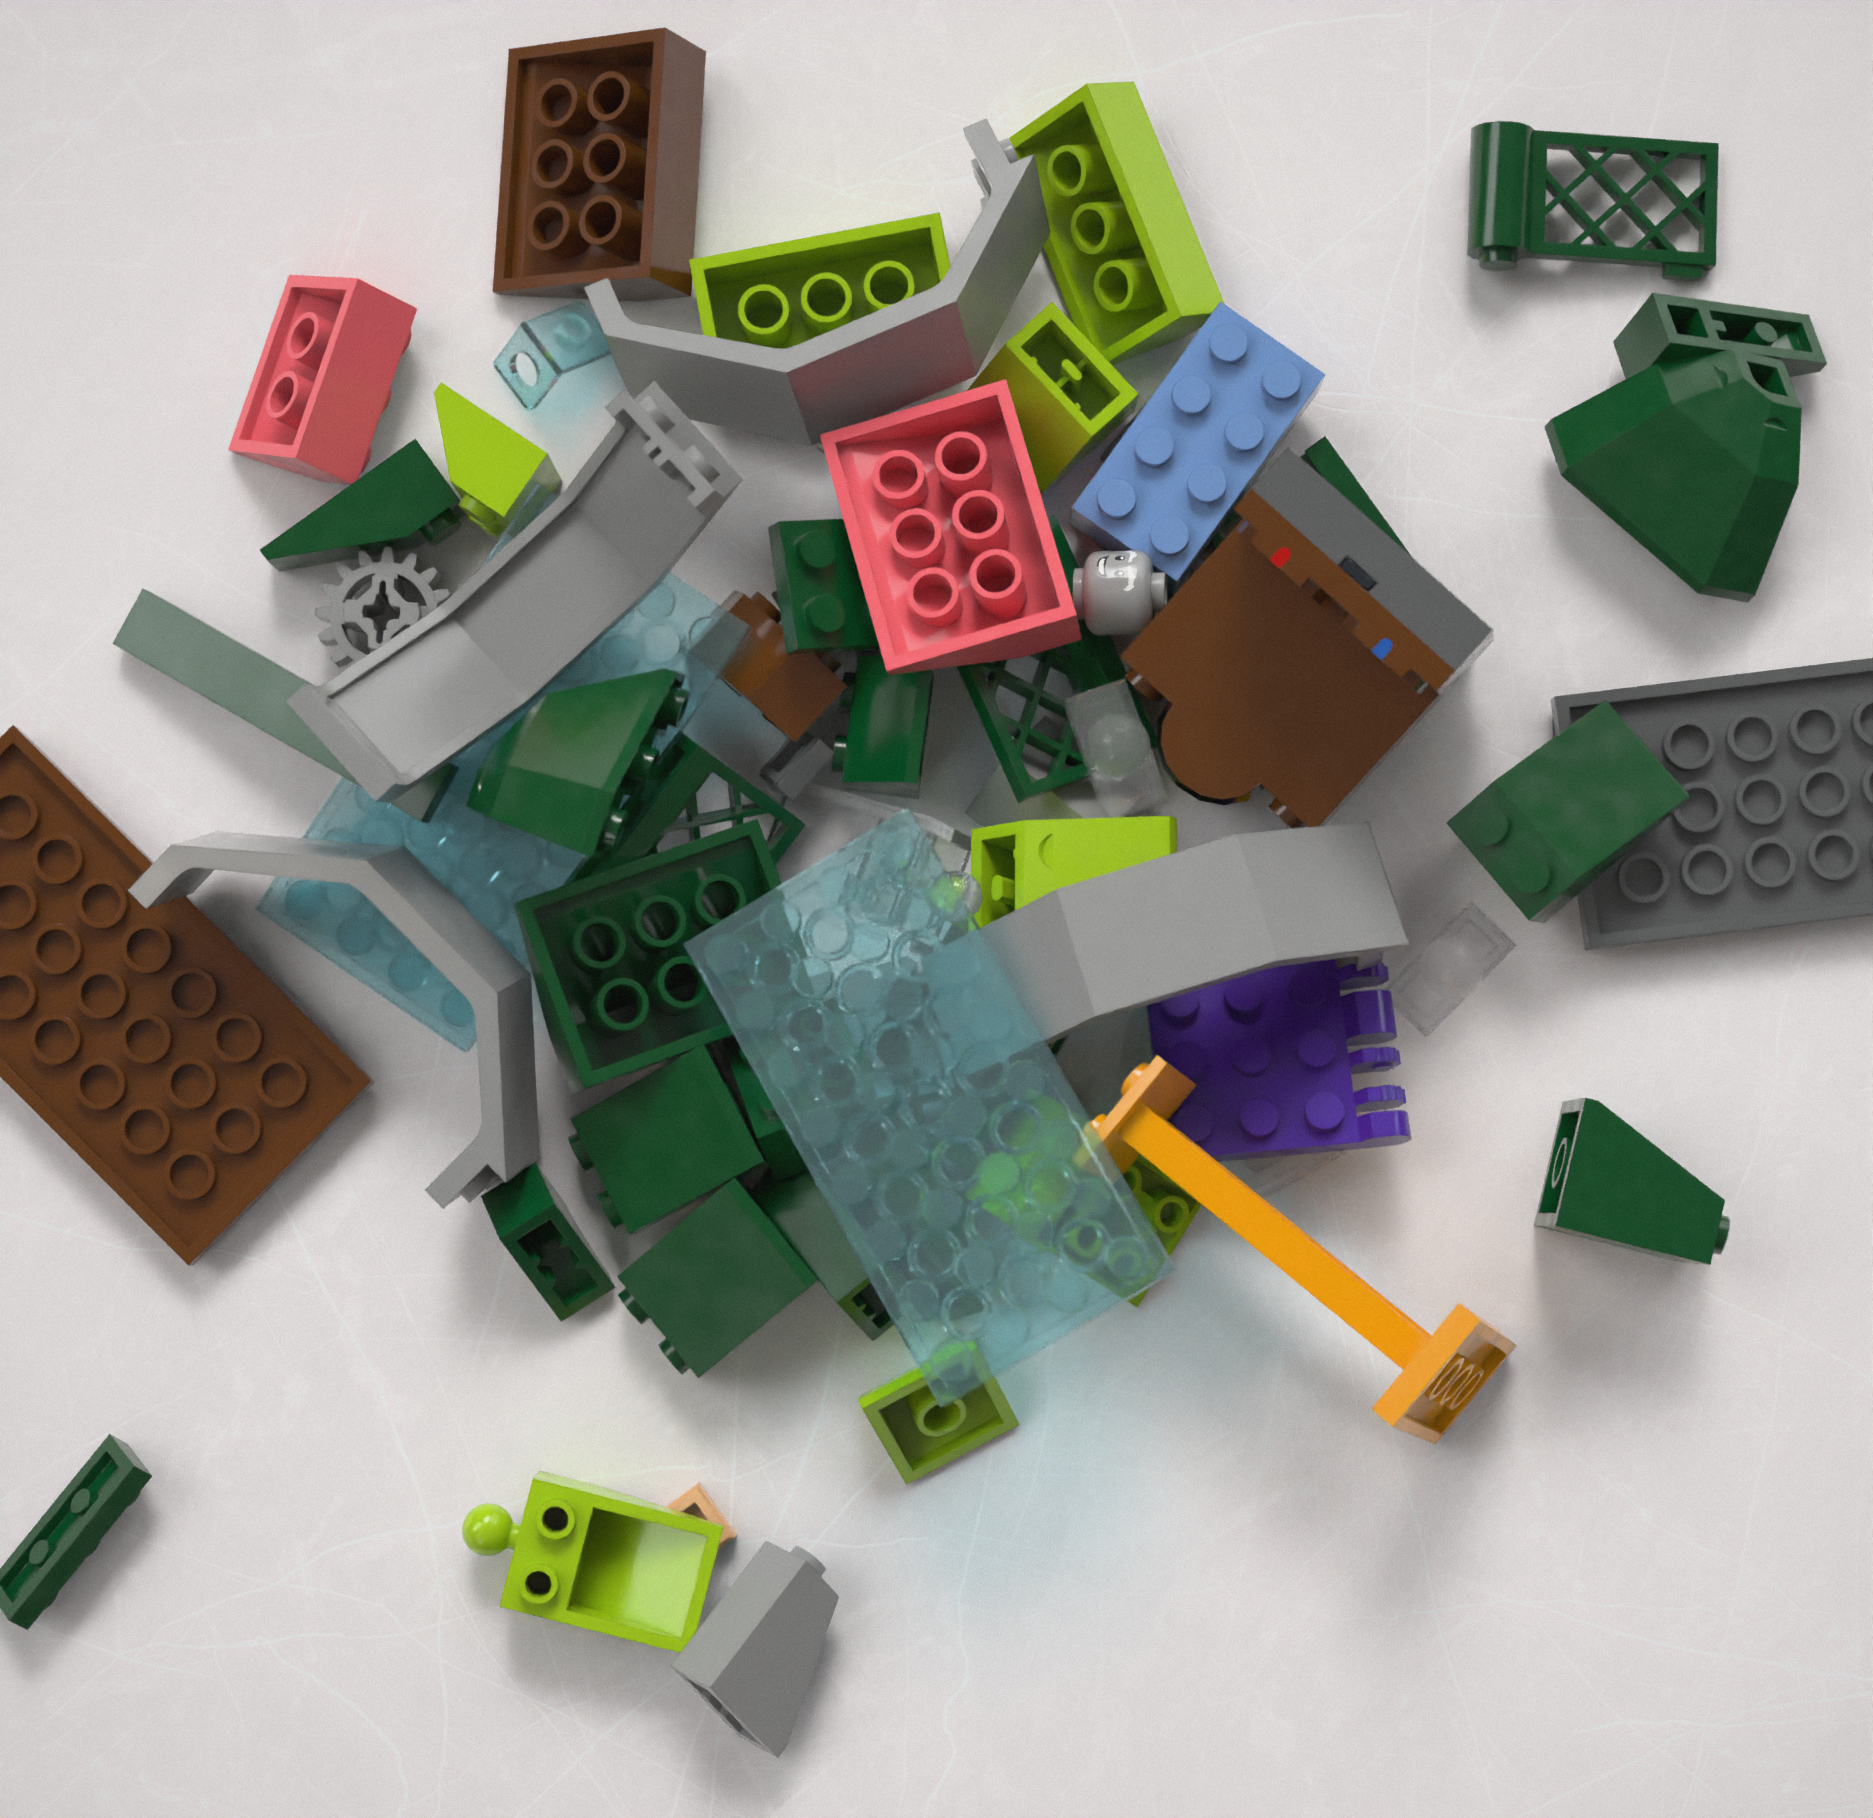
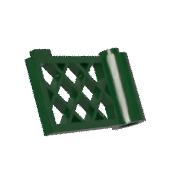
(1510, 199)

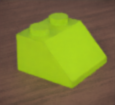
(489, 462)

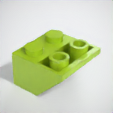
(1060, 391)

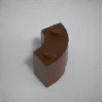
(784, 687)

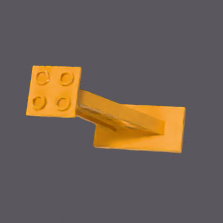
(1438, 1369)

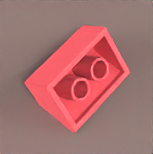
(324, 378)

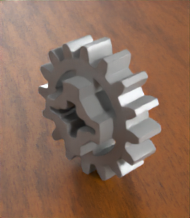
(385, 590)

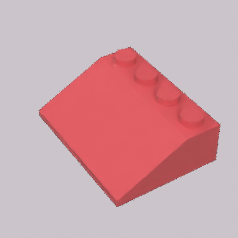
(951, 533)

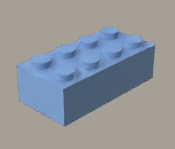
(1197, 445)

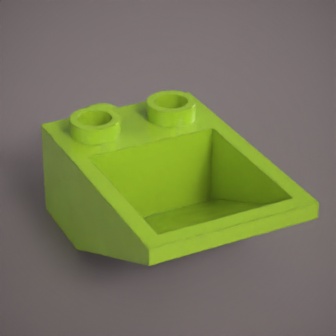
(1038, 856)
(612, 1569)

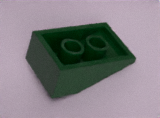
(1568, 812)

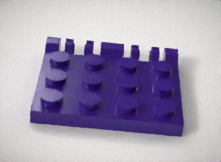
(1278, 1061)

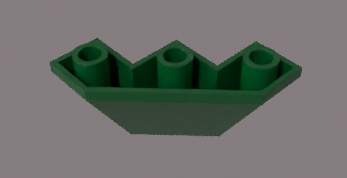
(1692, 463)
(577, 757)

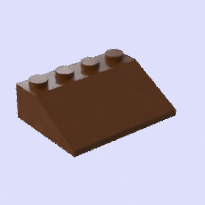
(600, 167)

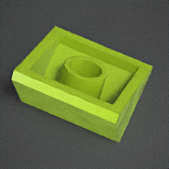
(927, 1436)

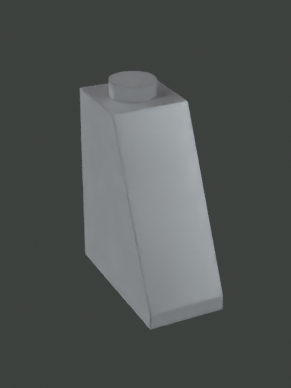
(762, 1645)

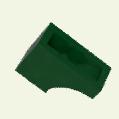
(546, 1242)

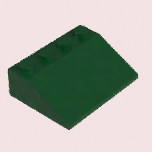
(615, 956)

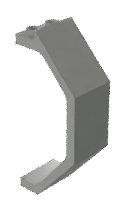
(870, 362)
(530, 606)
(1197, 923)
(444, 933)

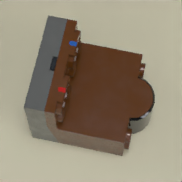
(1299, 652)

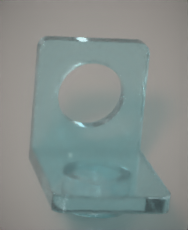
(555, 345)

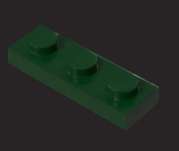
(70, 1530)

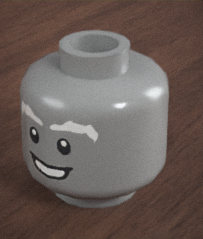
(1118, 592)

